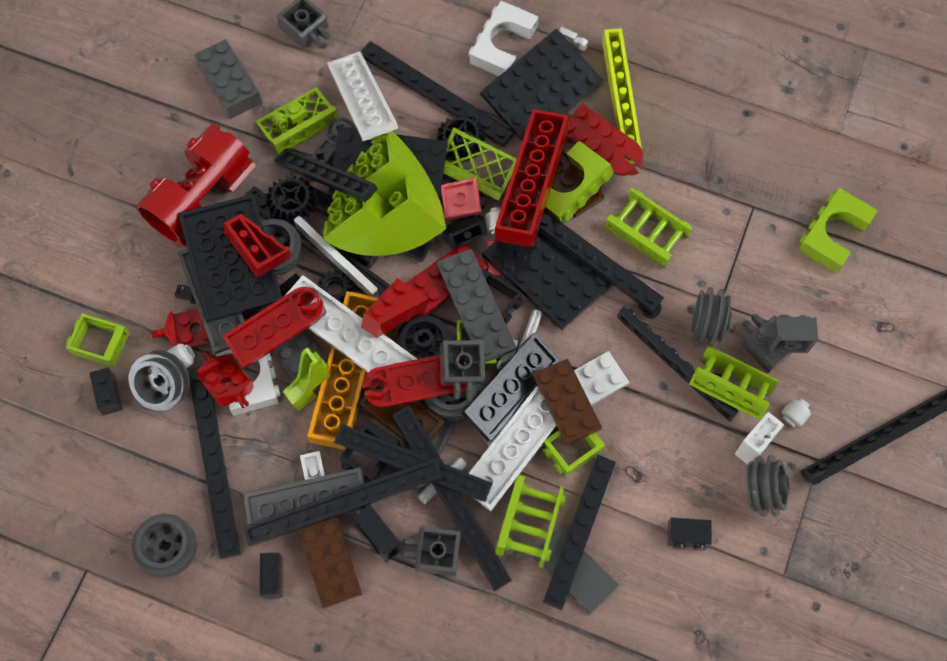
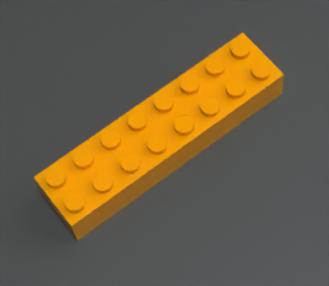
(342, 390)

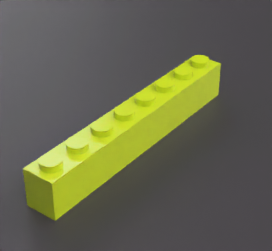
(620, 84)

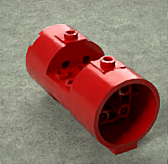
(216, 160)

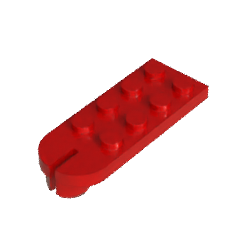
(605, 141)
(432, 285)
(275, 325)
(406, 382)

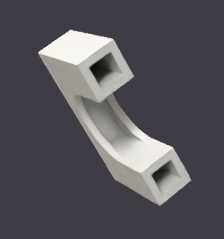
(504, 19)
(264, 390)

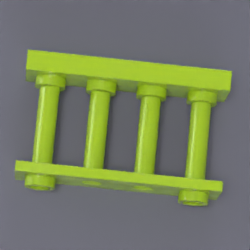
(640, 242)
(728, 392)
(511, 524)

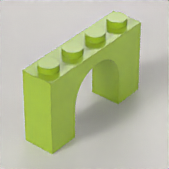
(596, 173)
(840, 207)

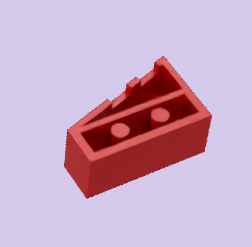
(255, 246)
(393, 307)

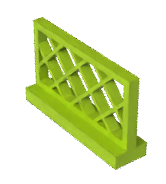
(304, 129)
(460, 173)

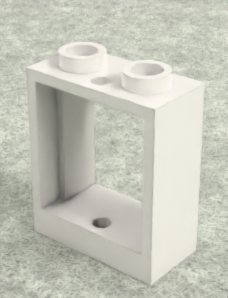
(759, 438)

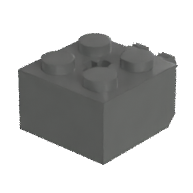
(304, 23)
(789, 334)
(759, 348)
(453, 373)
(428, 541)

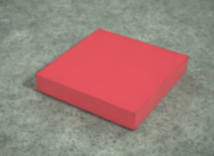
(461, 199)

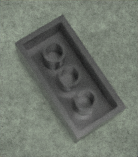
(228, 79)

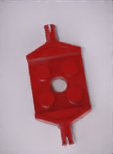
(179, 327)
(219, 371)

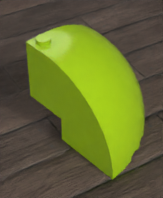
(398, 215)

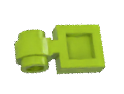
(292, 113)

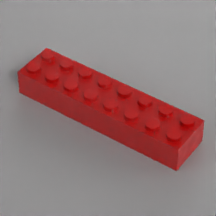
(532, 178)

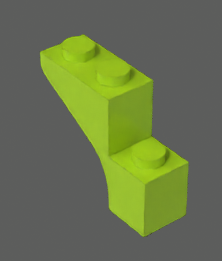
(310, 374)

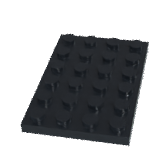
(544, 79)
(428, 152)
(220, 272)
(548, 277)

